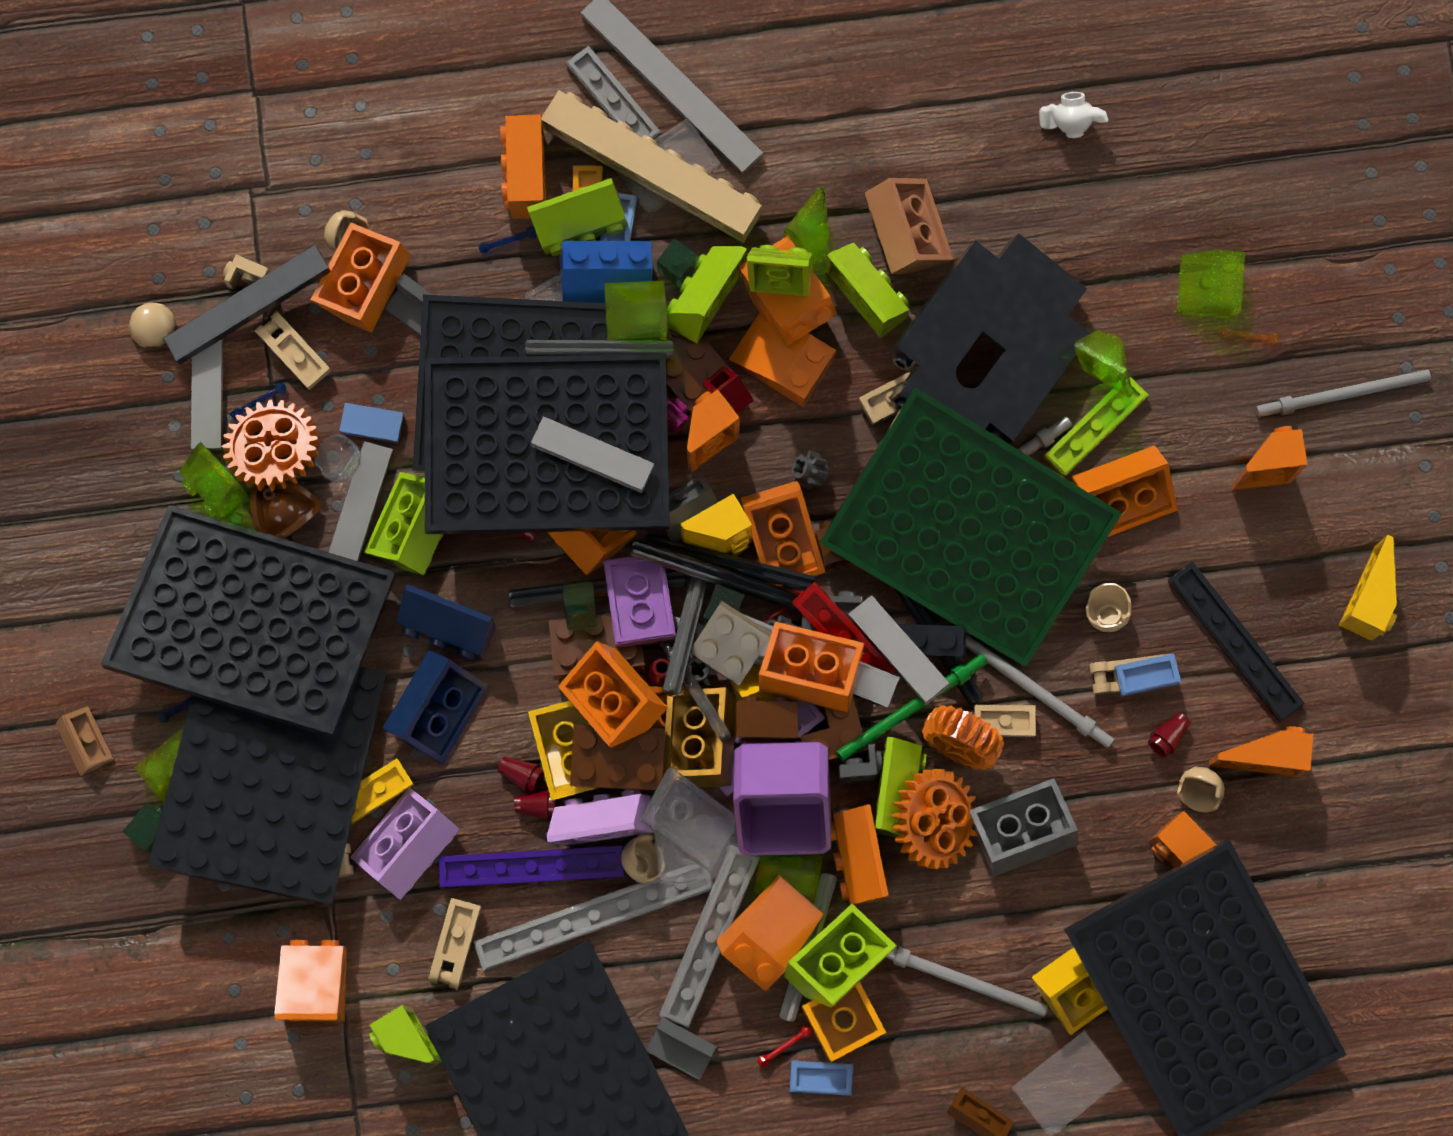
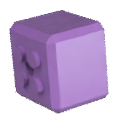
(782, 798)

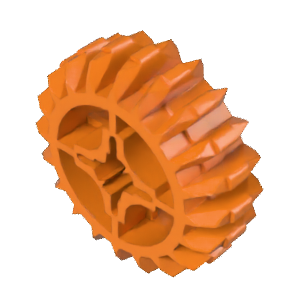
(963, 737)

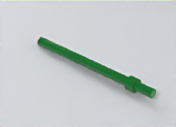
(957, 676)

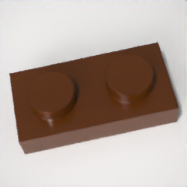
(978, 1115)

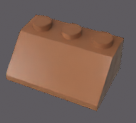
(908, 225)

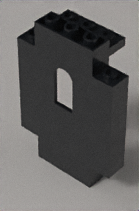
(1018, 304)

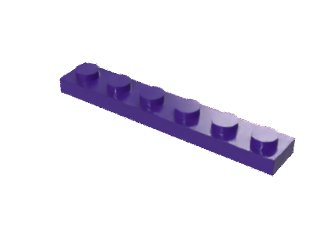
(530, 866)

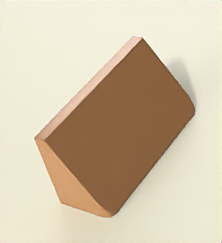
(84, 740)

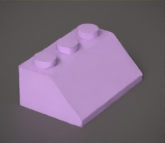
(599, 819)
(405, 843)

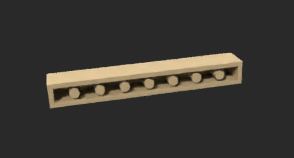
(651, 166)

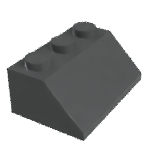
(1024, 827)

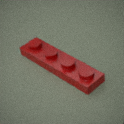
(831, 620)

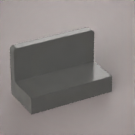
(407, 303)
(688, 502)
(681, 1048)

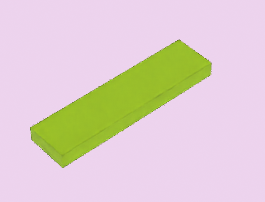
(1093, 429)

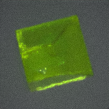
(810, 227)
(636, 311)
(1105, 359)

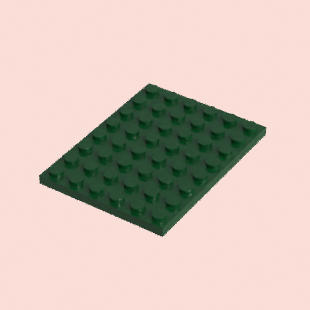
(970, 527)

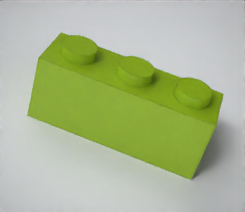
(578, 216)
(867, 288)
(705, 291)
(400, 530)
(899, 763)
(838, 957)
(403, 1036)

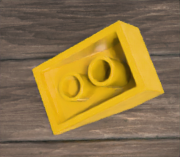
(1375, 595)
(554, 740)

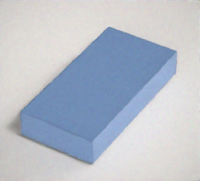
(371, 423)
(1147, 674)
(821, 1078)

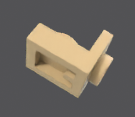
(241, 266)

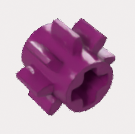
(676, 415)

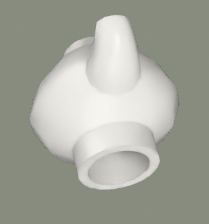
(1072, 115)

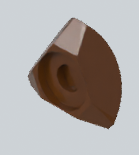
(282, 510)

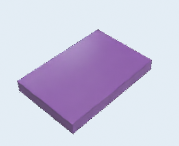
(638, 601)

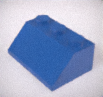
(592, 263)

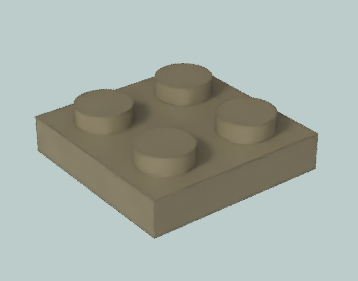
(730, 643)

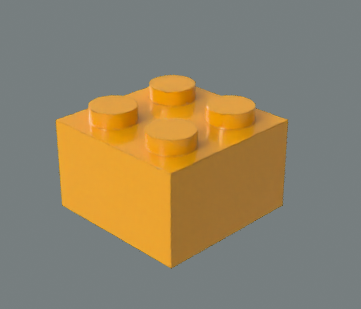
(844, 1025)

